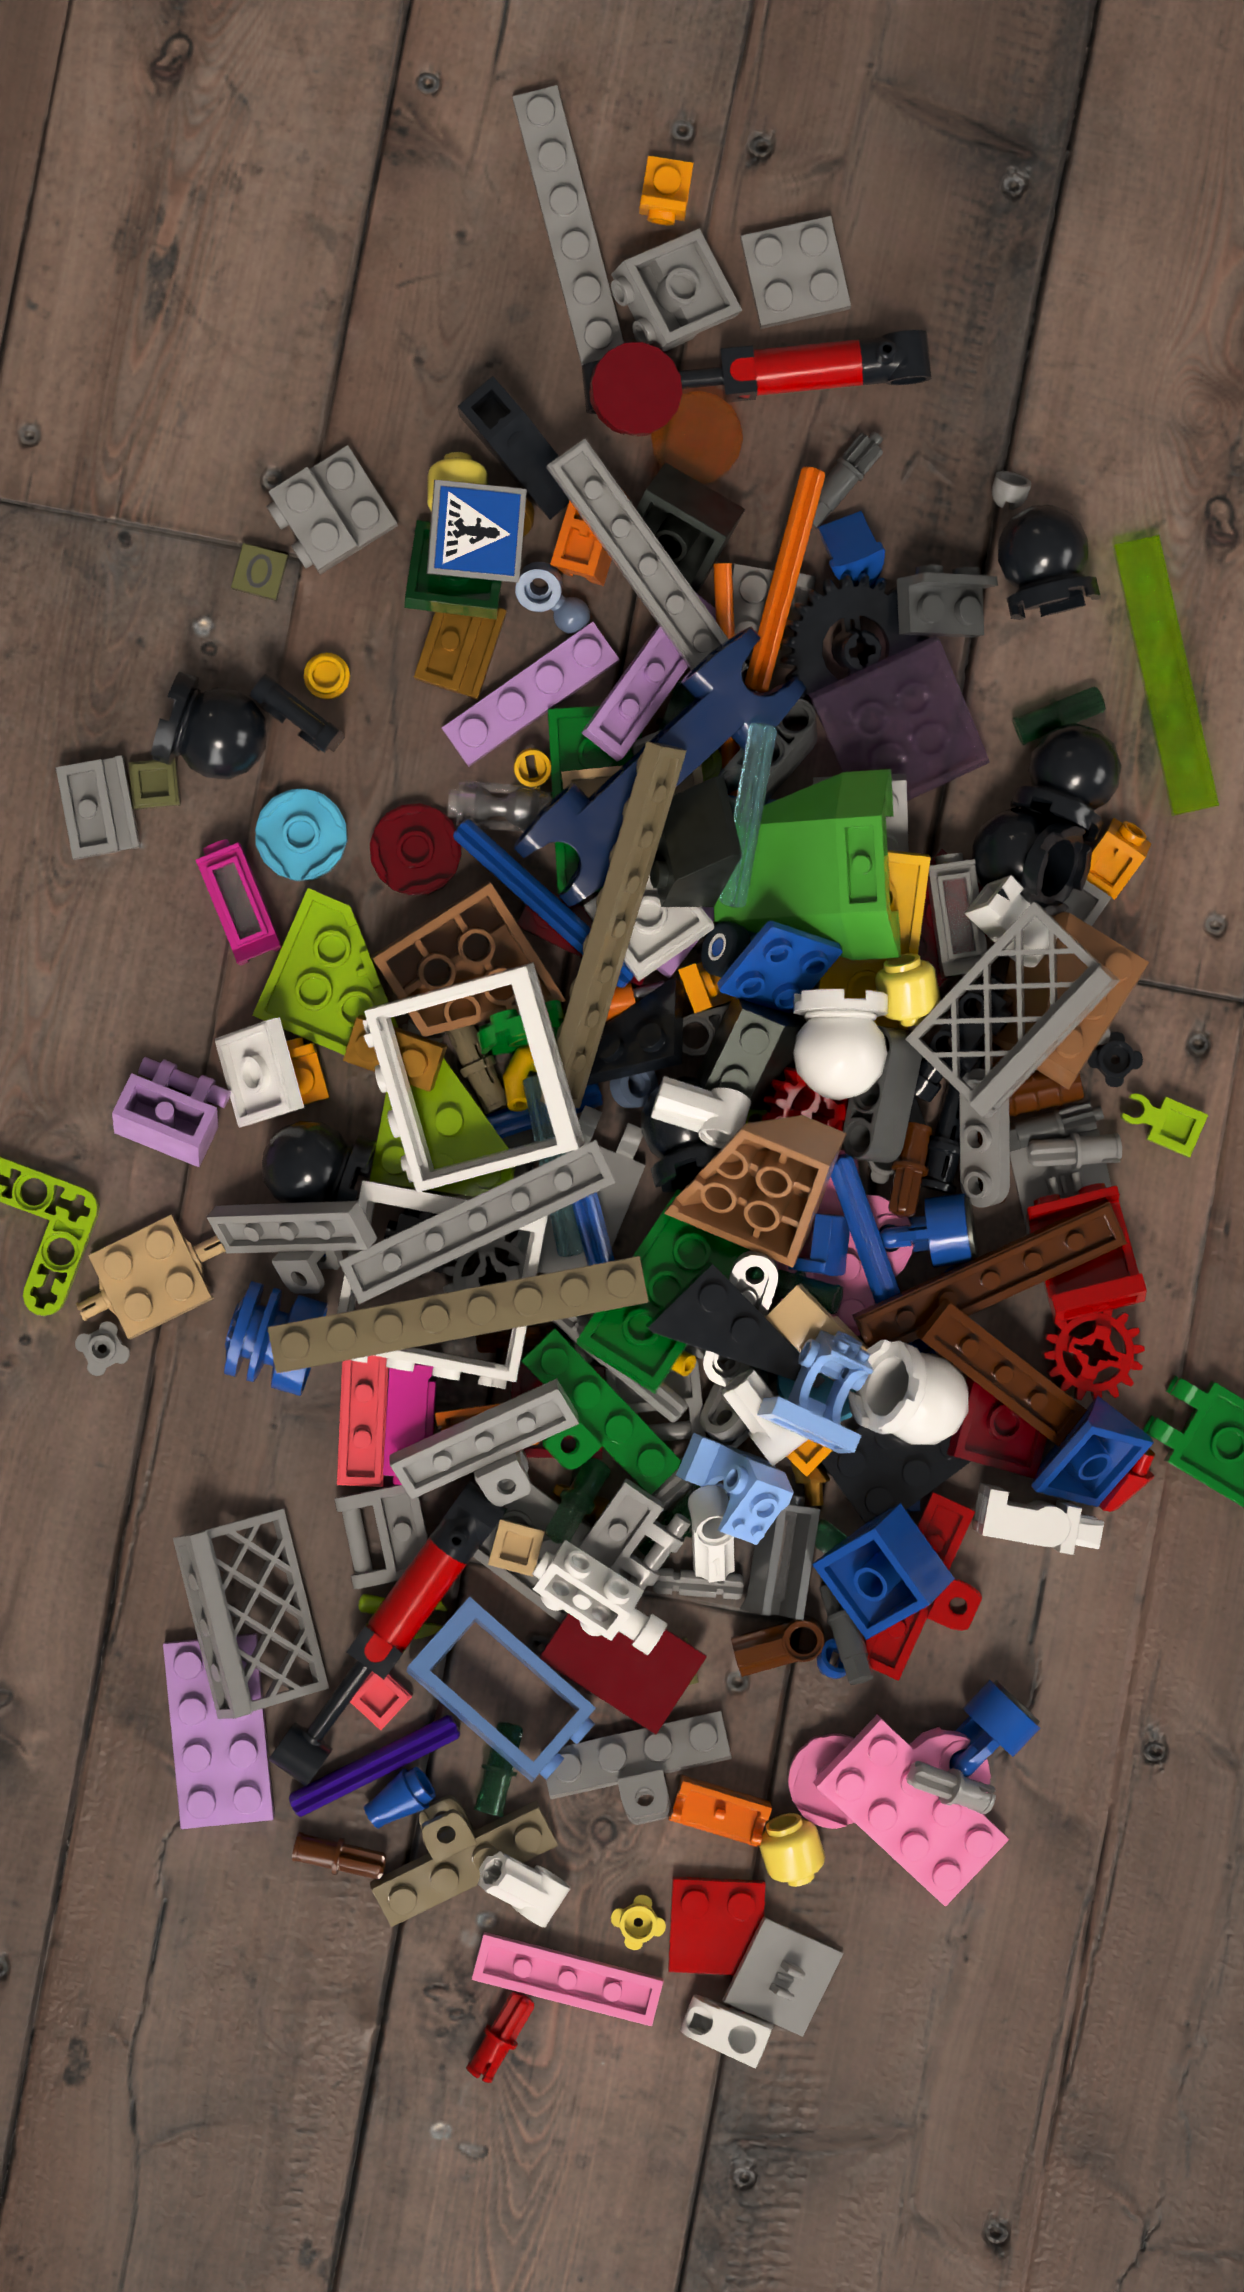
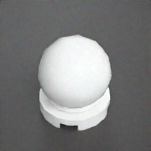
(840, 1045)
(910, 1395)

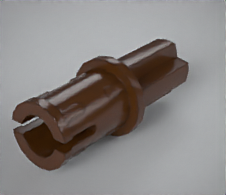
(910, 1170)
(339, 1856)

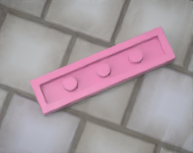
(567, 1979)

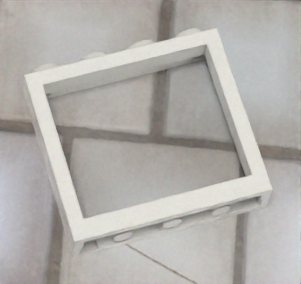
(404, 1117)
(444, 1364)

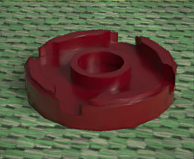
(635, 389)
(415, 850)

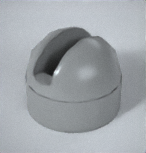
(1010, 488)

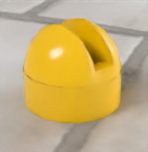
(541, 764)

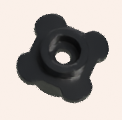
(1128, 1060)

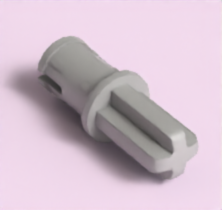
(1075, 1150)
(952, 1787)

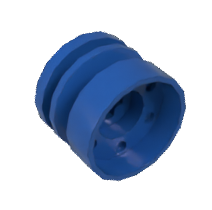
(250, 1337)

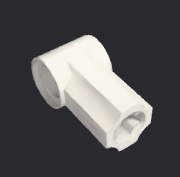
(713, 1113)
(745, 1396)
(711, 1548)
(530, 1891)

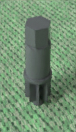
(846, 473)
(1054, 1124)
(847, 1639)

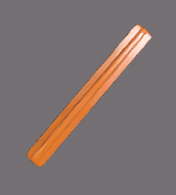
(784, 579)

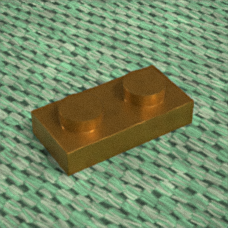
(419, 1054)

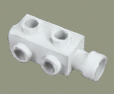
(592, 1592)

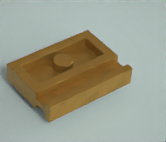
(459, 652)

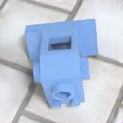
(839, 1359)
(753, 1485)

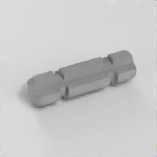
(689, 1585)

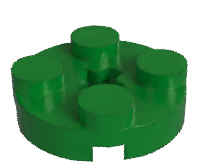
(508, 1032)

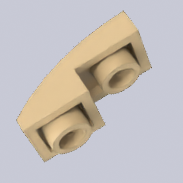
(802, 1318)

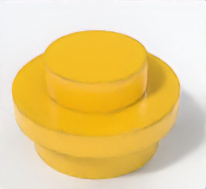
(326, 675)

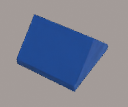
(1092, 1456)

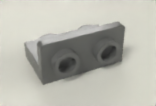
(942, 602)

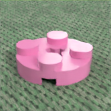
(805, 1768)

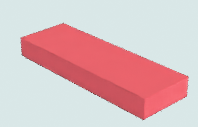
(362, 1422)

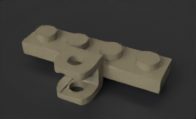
(457, 1855)

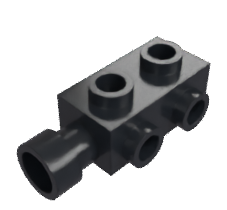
(970, 1036)

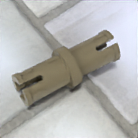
(478, 1068)

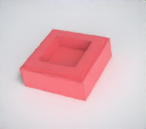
(381, 1699)

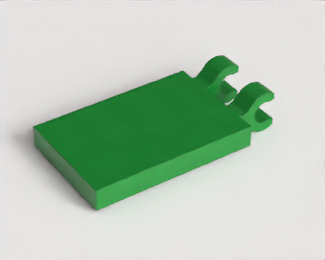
(1211, 1439)

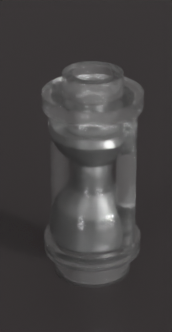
(477, 804)

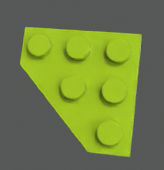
(322, 975)
(453, 1132)

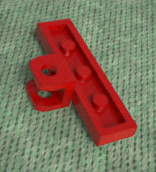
(944, 1527)

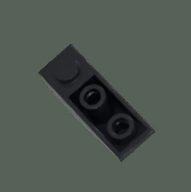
(514, 443)

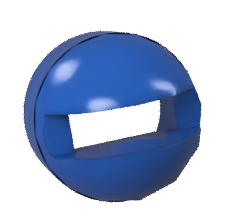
(824, 1658)

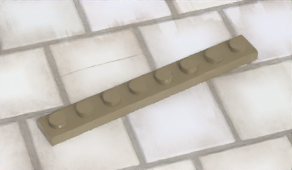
(617, 912)
(457, 1314)

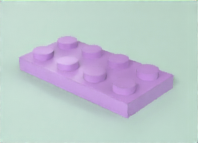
(217, 1761)

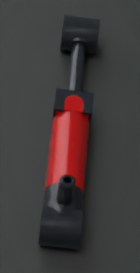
(746, 372)
(395, 1622)

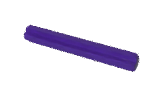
(374, 1765)

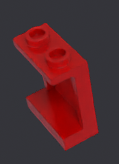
(1100, 1283)

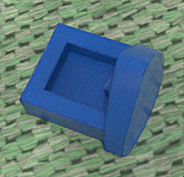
(853, 548)
(828, 1247)

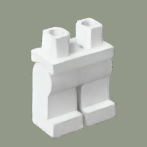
(1035, 1522)

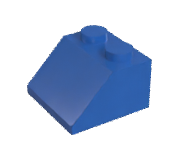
(884, 1572)

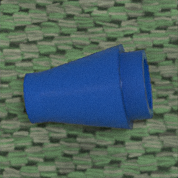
(401, 1797)

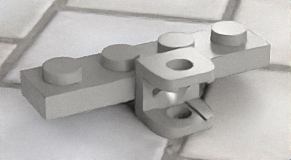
(298, 1234)
(488, 1446)
(639, 1761)

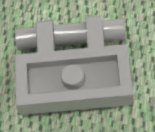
(622, 1527)

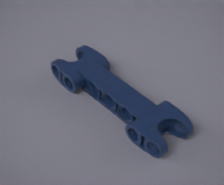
(719, 711)

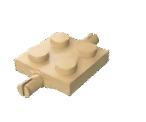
(150, 1277)

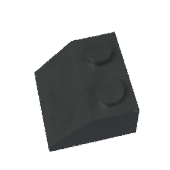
(688, 521)
(696, 847)
(750, 1051)

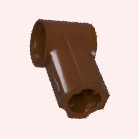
(772, 1646)

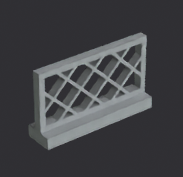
(1045, 1034)
(214, 1623)

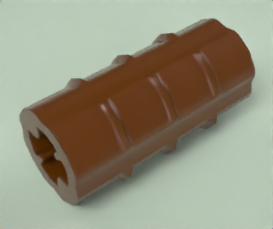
(1043, 1092)

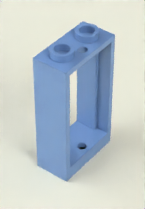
(443, 1642)

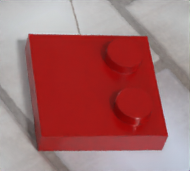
(713, 1923)

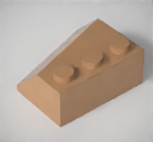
(455, 946)
(1072, 1054)
(764, 1186)

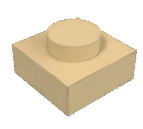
(516, 1547)

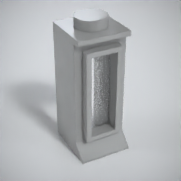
(951, 892)

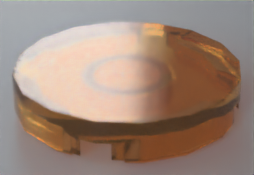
(700, 437)

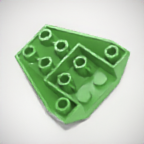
(826, 866)

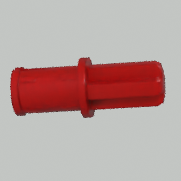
(501, 2036)

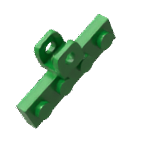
(602, 1416)

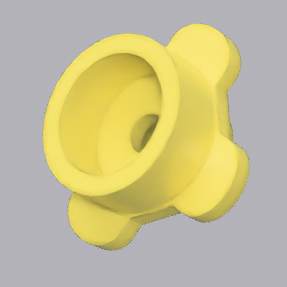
(637, 1935)

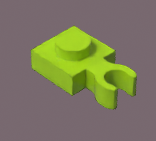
(1171, 1125)

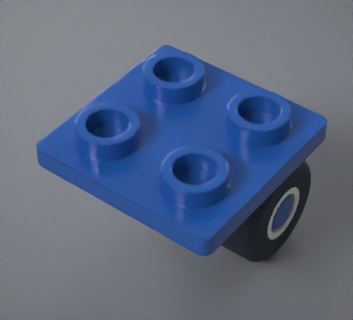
(770, 965)

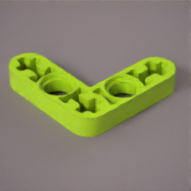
(59, 1226)

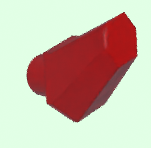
(1130, 1484)

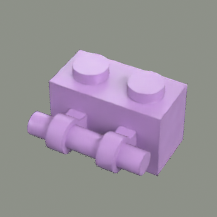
(168, 1119)

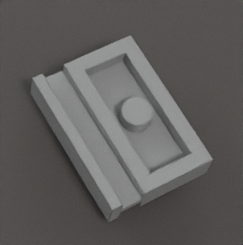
(98, 807)

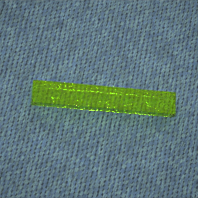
(1165, 675)

